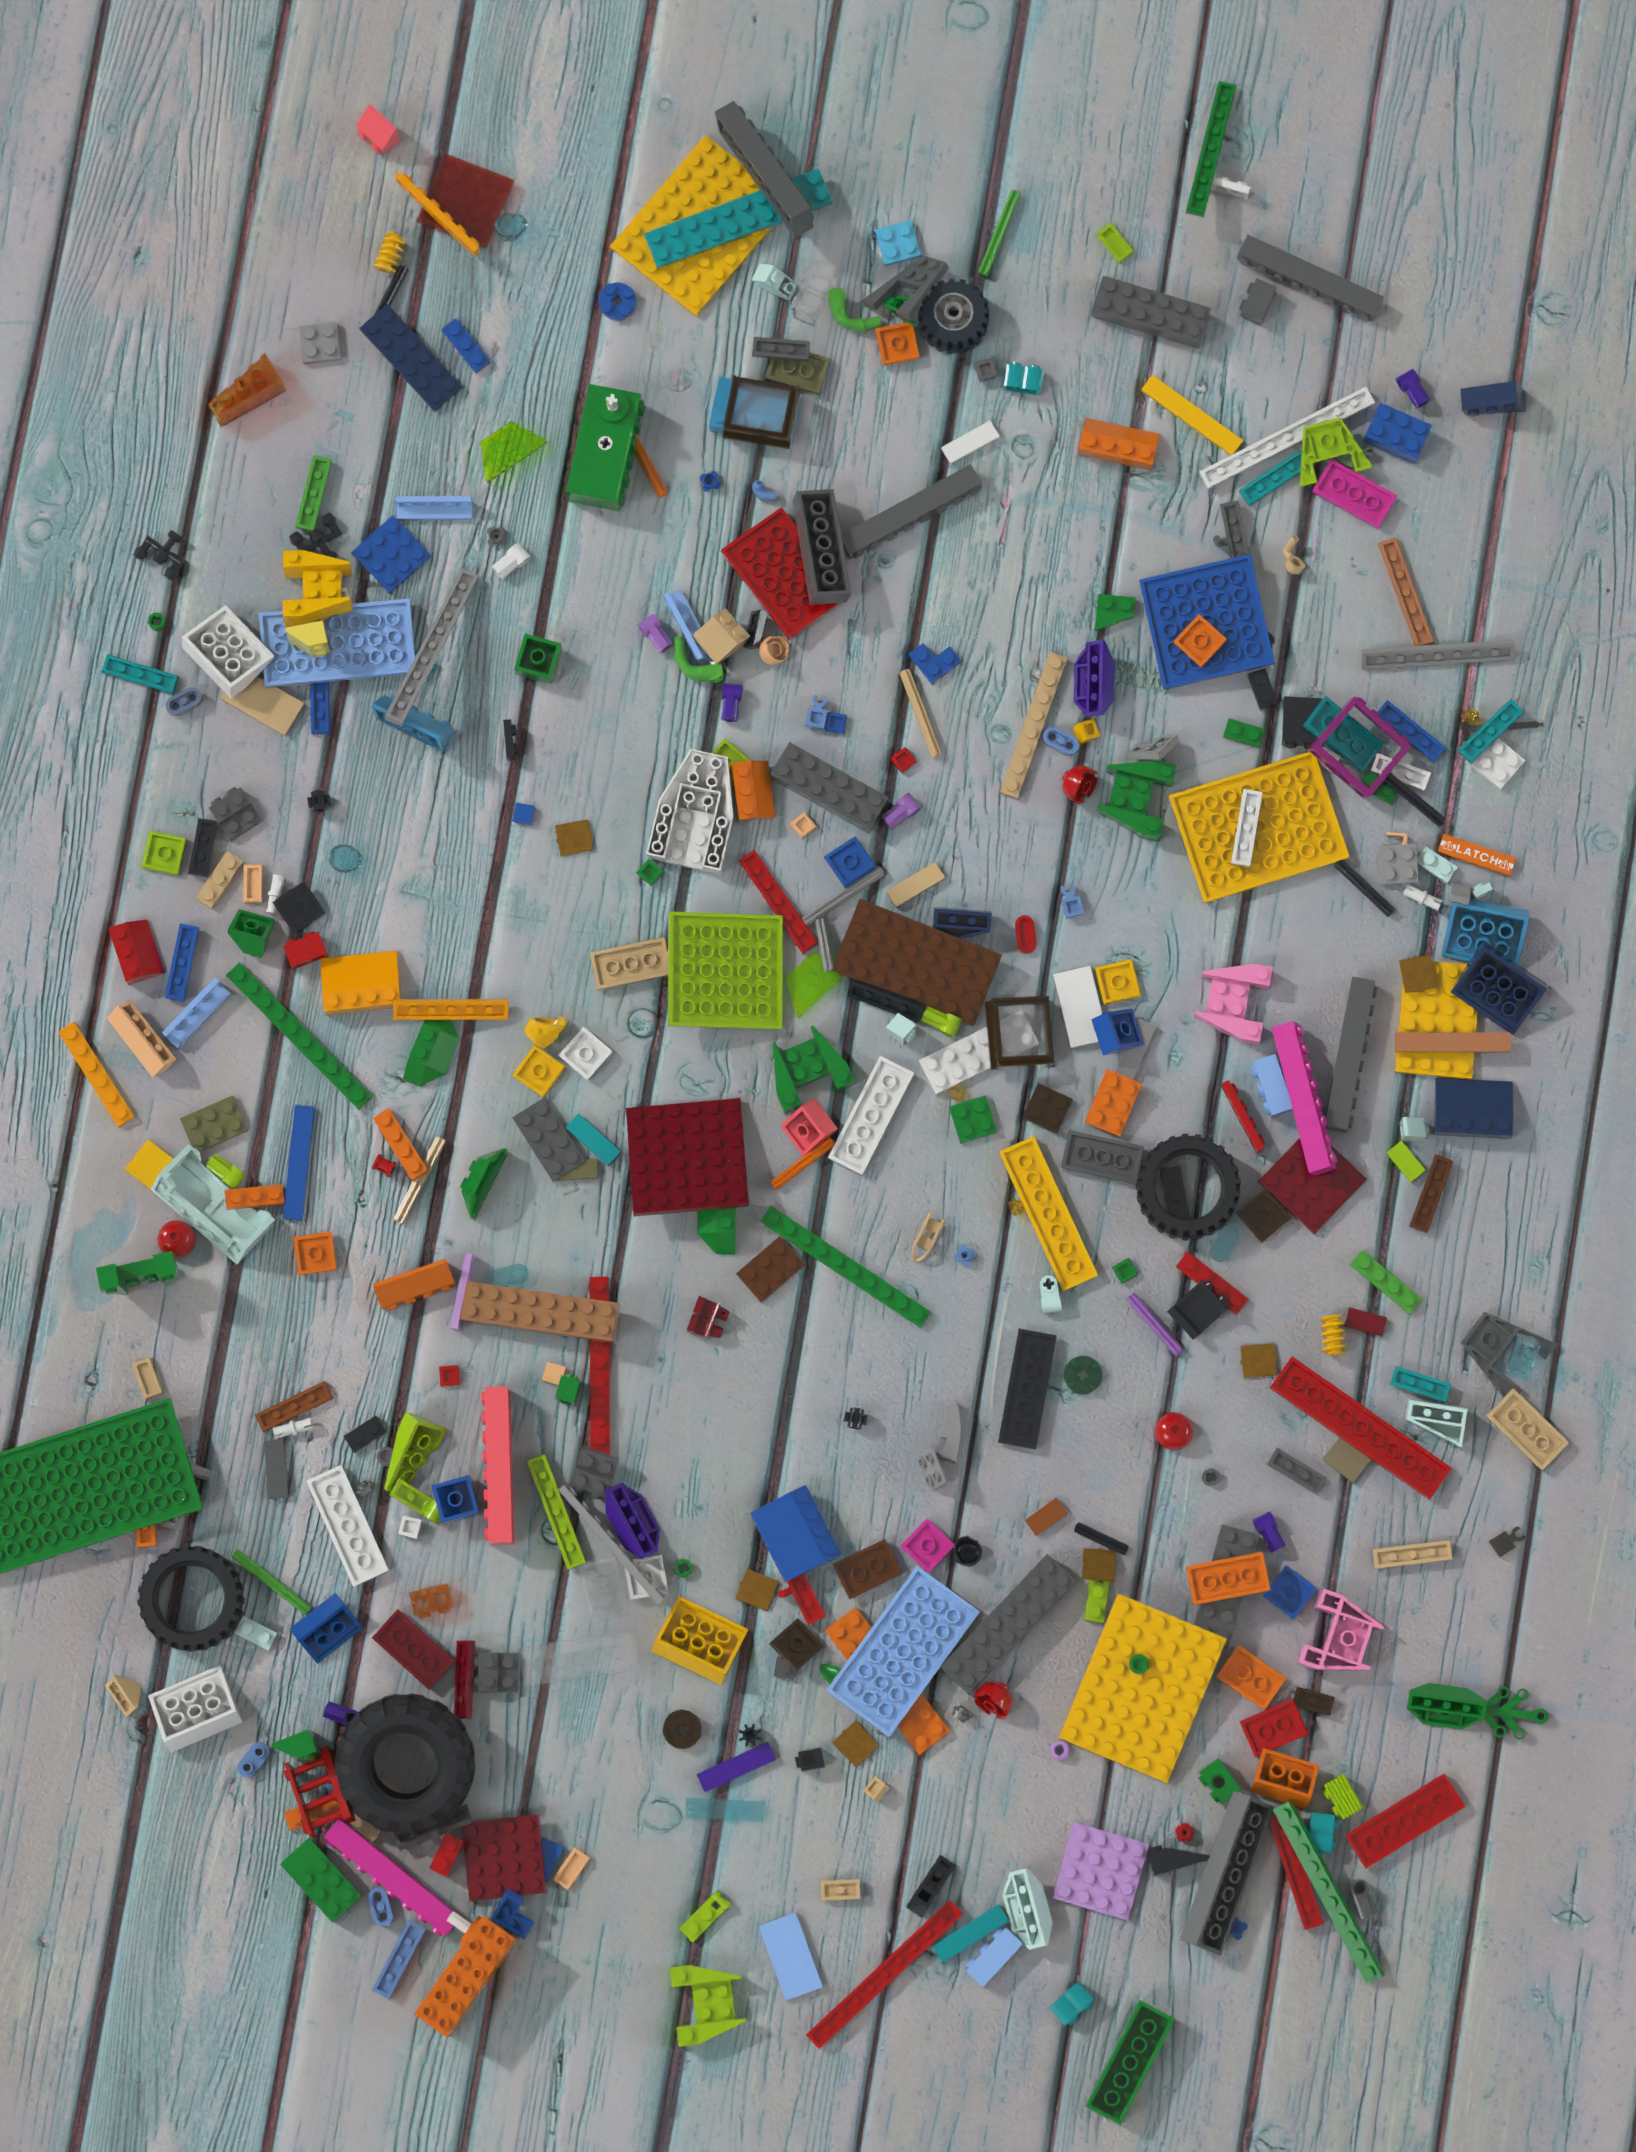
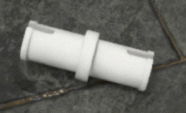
(275, 892)
(1422, 897)
(293, 1428)

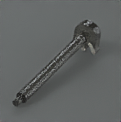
(1466, 728)

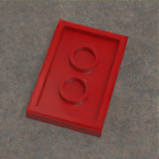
(1274, 1727)

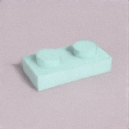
(1436, 865)
(256, 1633)

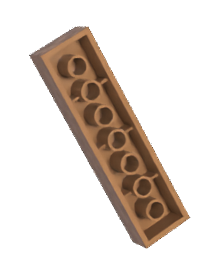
(540, 1312)

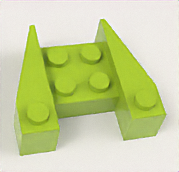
(711, 2000)

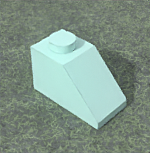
(1413, 1129)

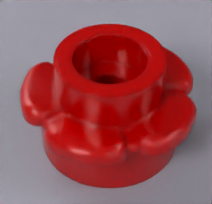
(1184, 1827)

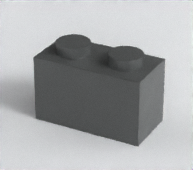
(1258, 301)

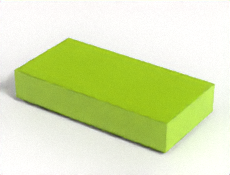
(1114, 243)
(1405, 1161)

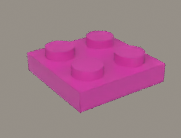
(927, 1545)

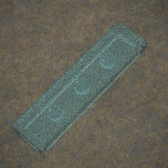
(724, 1809)

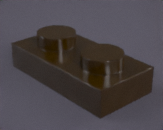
(1314, 1701)

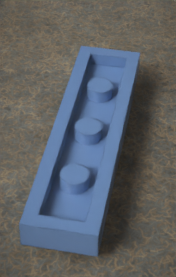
(399, 1959)

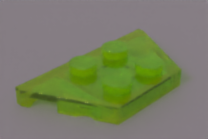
(507, 448)
(810, 982)

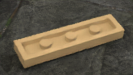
(1412, 1554)

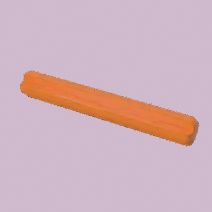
(650, 470)
(802, 1163)

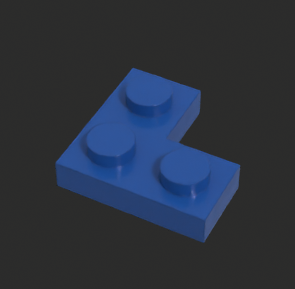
(934, 667)
(508, 1915)

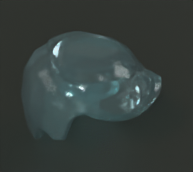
(510, 226)
(345, 858)

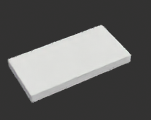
(1078, 1005)

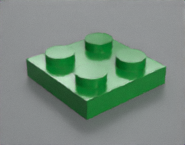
(973, 1119)

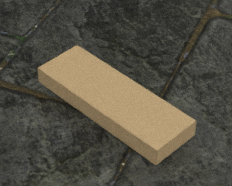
(915, 884)

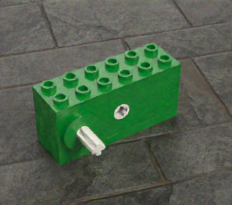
(605, 447)

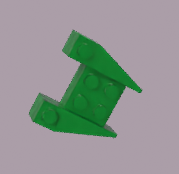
(1132, 794)
(806, 1064)
(115, 1278)

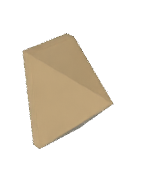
(124, 1693)

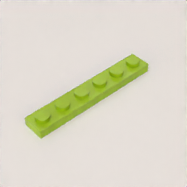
(556, 1512)

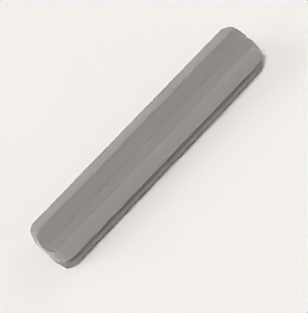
(824, 943)

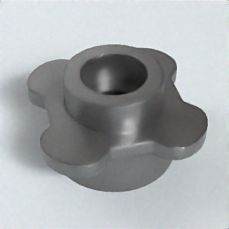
(496, 531)
(364, 1488)

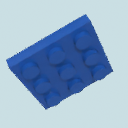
(391, 554)

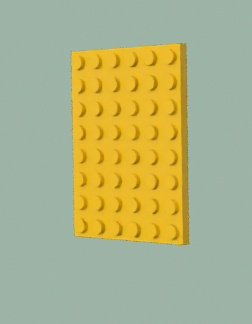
(699, 183)
(1292, 835)
(1148, 1714)

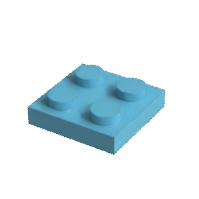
(897, 243)

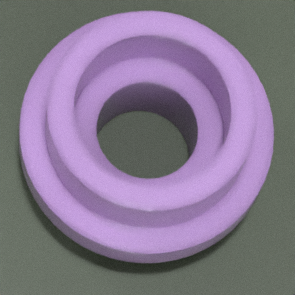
(1055, 1755)

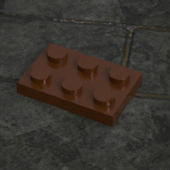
(770, 1269)
(867, 1569)

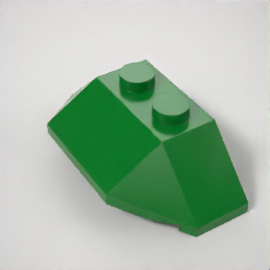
(431, 1052)
(481, 1179)
(718, 1229)
(1446, 1705)

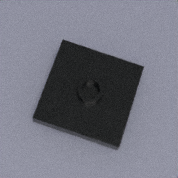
(298, 907)

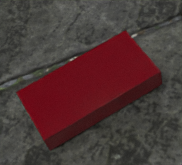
(1365, 1321)

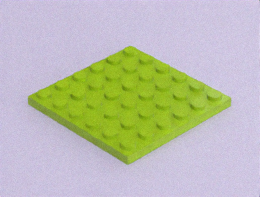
(725, 970)

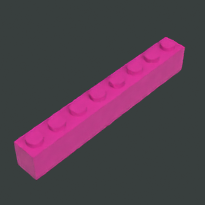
(1304, 1098)
(390, 1875)

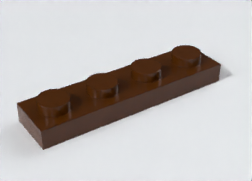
(1431, 1193)

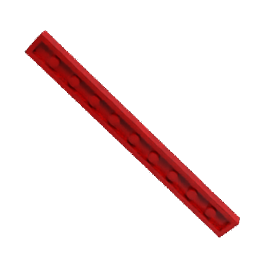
(599, 1377)
(884, 1974)

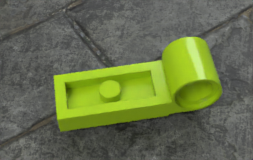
(416, 1500)

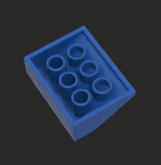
(795, 1533)

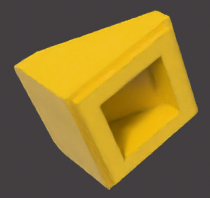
(1086, 731)

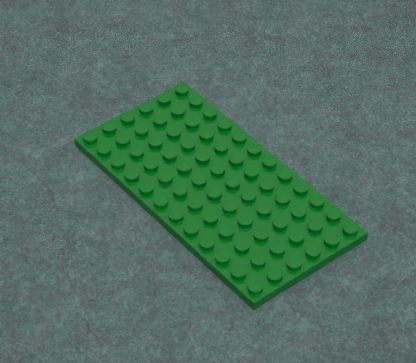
(93, 1485)

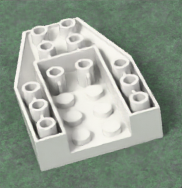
(694, 815)

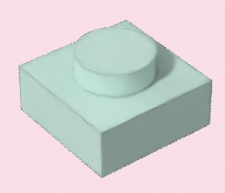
(1481, 890)

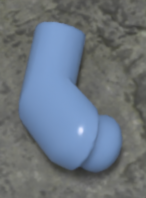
(761, 493)

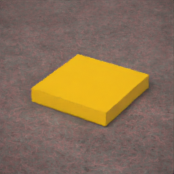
(1117, 982)
(539, 1071)
(148, 1163)

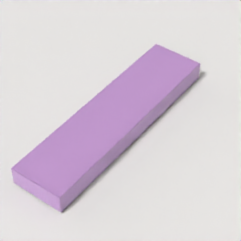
(466, 1274)

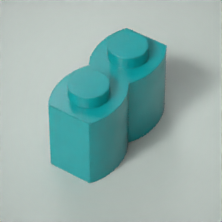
(1023, 379)
(1321, 1831)
(1072, 2003)

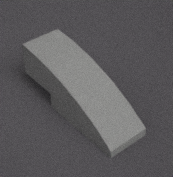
(951, 1433)

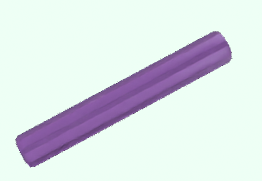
(1155, 1324)

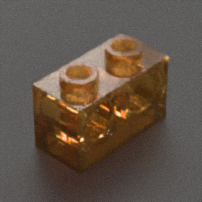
(430, 1595)

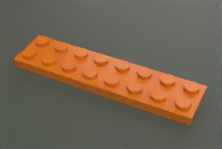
(921, 1723)

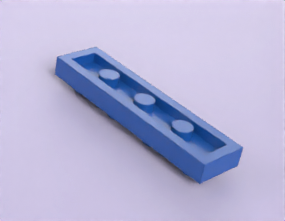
(1417, 736)
(181, 962)

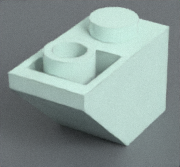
(774, 281)
(901, 1029)

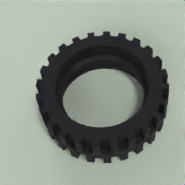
(1197, 1147)
(152, 1584)

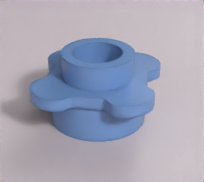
(964, 1260)

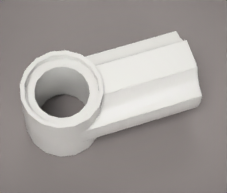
(514, 558)

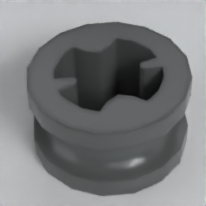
(1209, 1471)

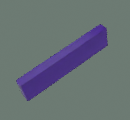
(736, 1767)

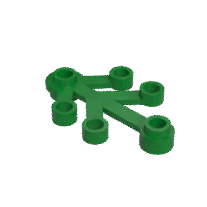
(1507, 1712)

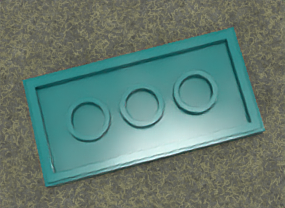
(1348, 739)

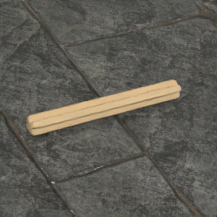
(920, 713)
(417, 1185)

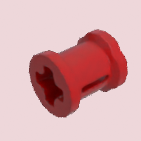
(384, 1165)

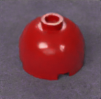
(1078, 783)
(177, 1237)
(1174, 1431)
(994, 1698)

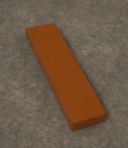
(294, 1406)

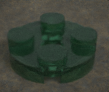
(1091, 1368)

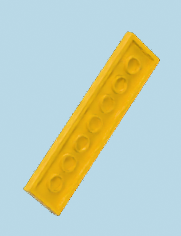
(1048, 1214)

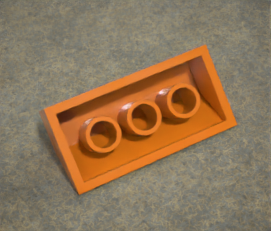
(1118, 444)
(414, 1284)

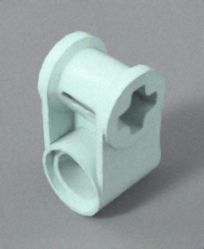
(1050, 1298)

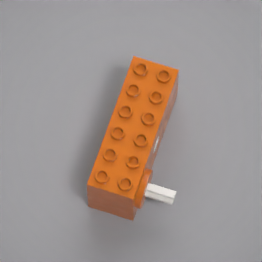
(468, 1973)

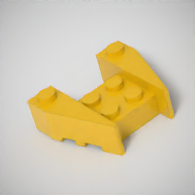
(321, 587)

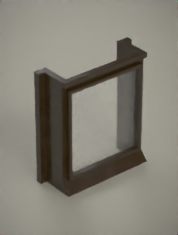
(761, 412)
(1019, 1032)

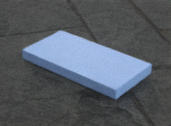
(790, 1956)

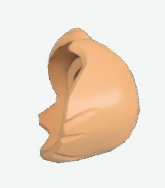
(774, 650)

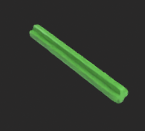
(999, 233)
(270, 1581)

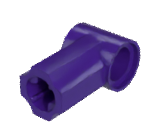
(1410, 383)
(731, 697)
(1268, 1529)
(338, 1713)

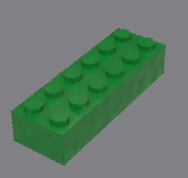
(1129, 2062)

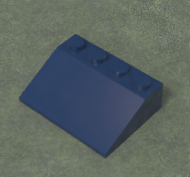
(1499, 988)
(1473, 1108)

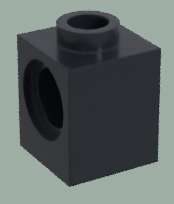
(817, 1753)

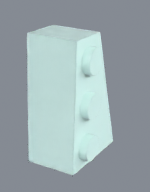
(1438, 1418)

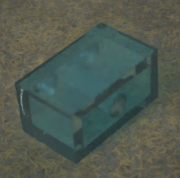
(1522, 1356)

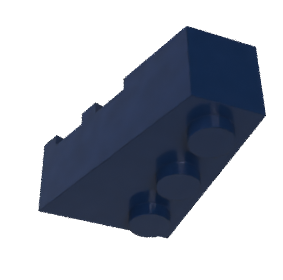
(1493, 399)
(962, 922)

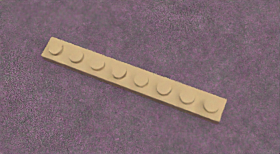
(1033, 725)

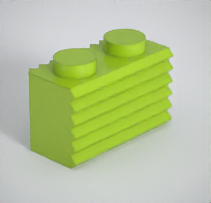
(1342, 1797)

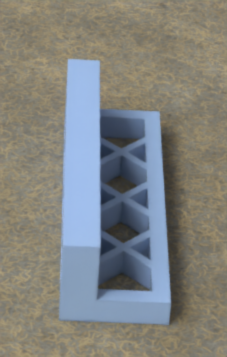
(434, 507)
(686, 622)
(196, 1013)

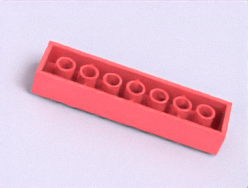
(499, 1466)

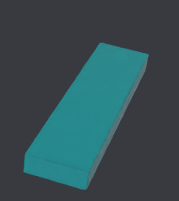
(1272, 479)
(140, 674)
(1490, 731)
(970, 1933)

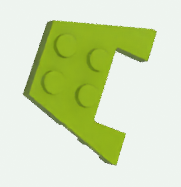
(1328, 441)

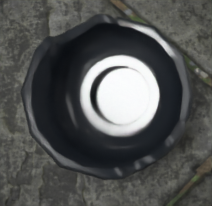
(967, 1551)

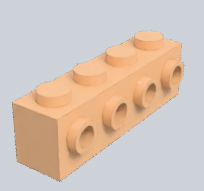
(141, 1038)

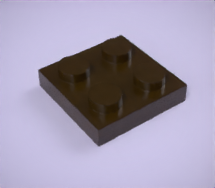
(1047, 1108)
(1263, 1216)
(796, 1645)

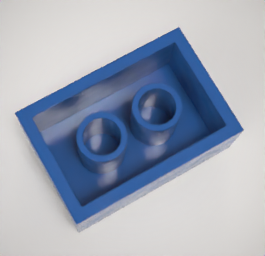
(1397, 433)

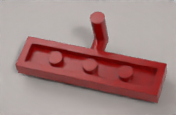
(804, 1597)

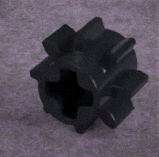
(319, 801)
(855, 1418)
(752, 1740)

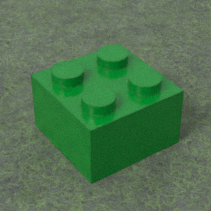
(538, 658)

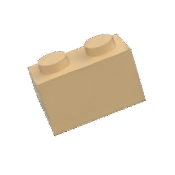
(721, 636)

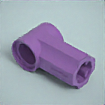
(653, 630)
(904, 808)

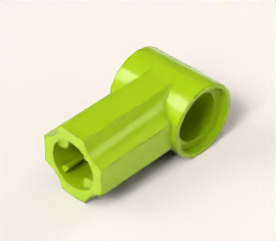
(945, 1023)
(228, 1173)

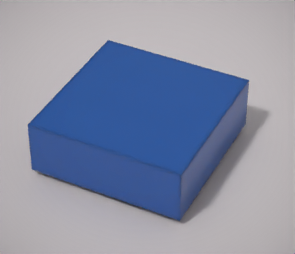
(835, 723)
(523, 813)

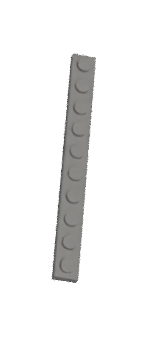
(431, 647)

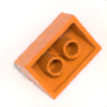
(752, 790)
(1284, 1778)

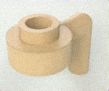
(1293, 564)

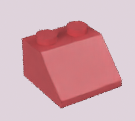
(377, 131)
(808, 1126)

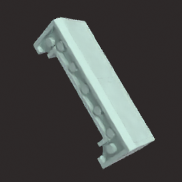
(201, 1201)

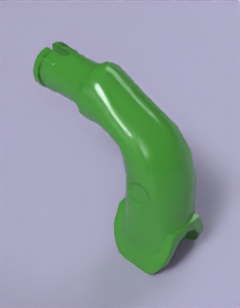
(837, 302)
(711, 672)

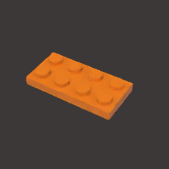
(1227, 1578)

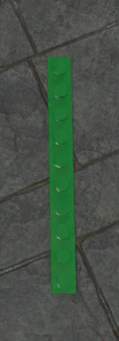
(299, 1036)
(845, 1267)
(1328, 1892)

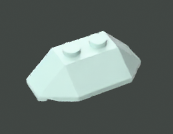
(1027, 1909)

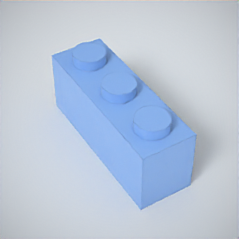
(1271, 1086)
(993, 1956)

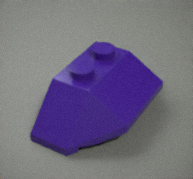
(1094, 679)
(632, 1520)

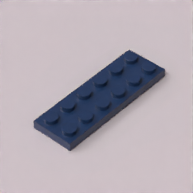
(410, 358)

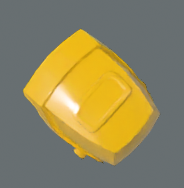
(544, 1030)

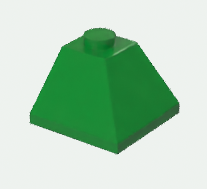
(251, 932)

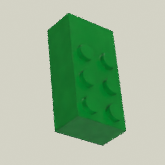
(321, 1880)

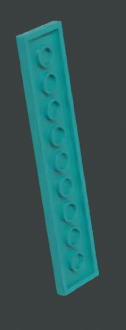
(727, 222)

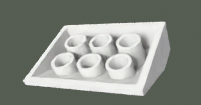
(227, 651)
(195, 1709)

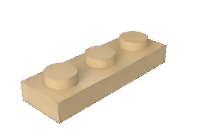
(219, 880)

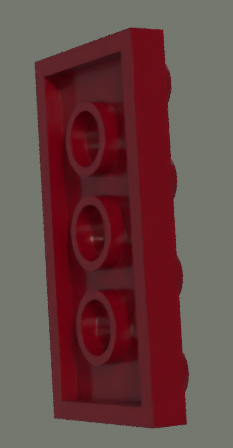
(413, 1649)

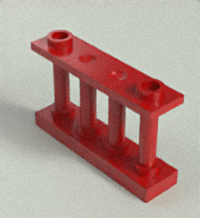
(344, 1812)

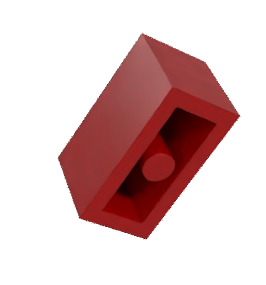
(305, 950)
(447, 1855)

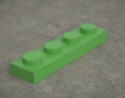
(313, 493)
(1385, 1282)

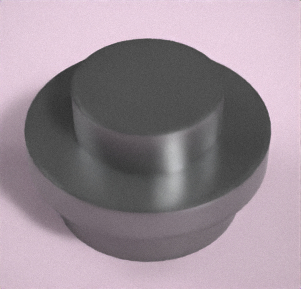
(384, 1456)
(961, 1713)

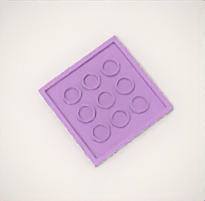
(1100, 1871)

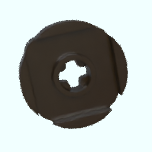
(672, 1724)

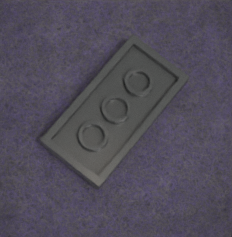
(548, 1139)
(1102, 1157)

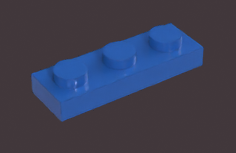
(465, 346)

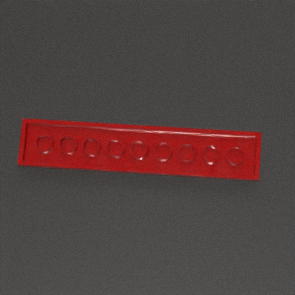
(1360, 1428)

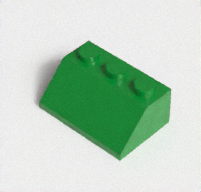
(301, 1745)

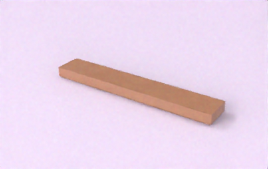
(1405, 592)
(1452, 1042)

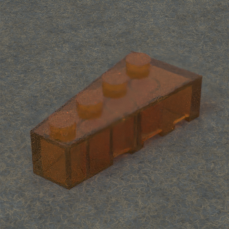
(247, 392)

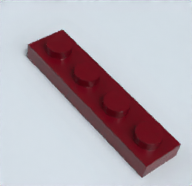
(464, 1679)

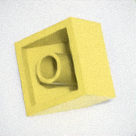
(309, 638)

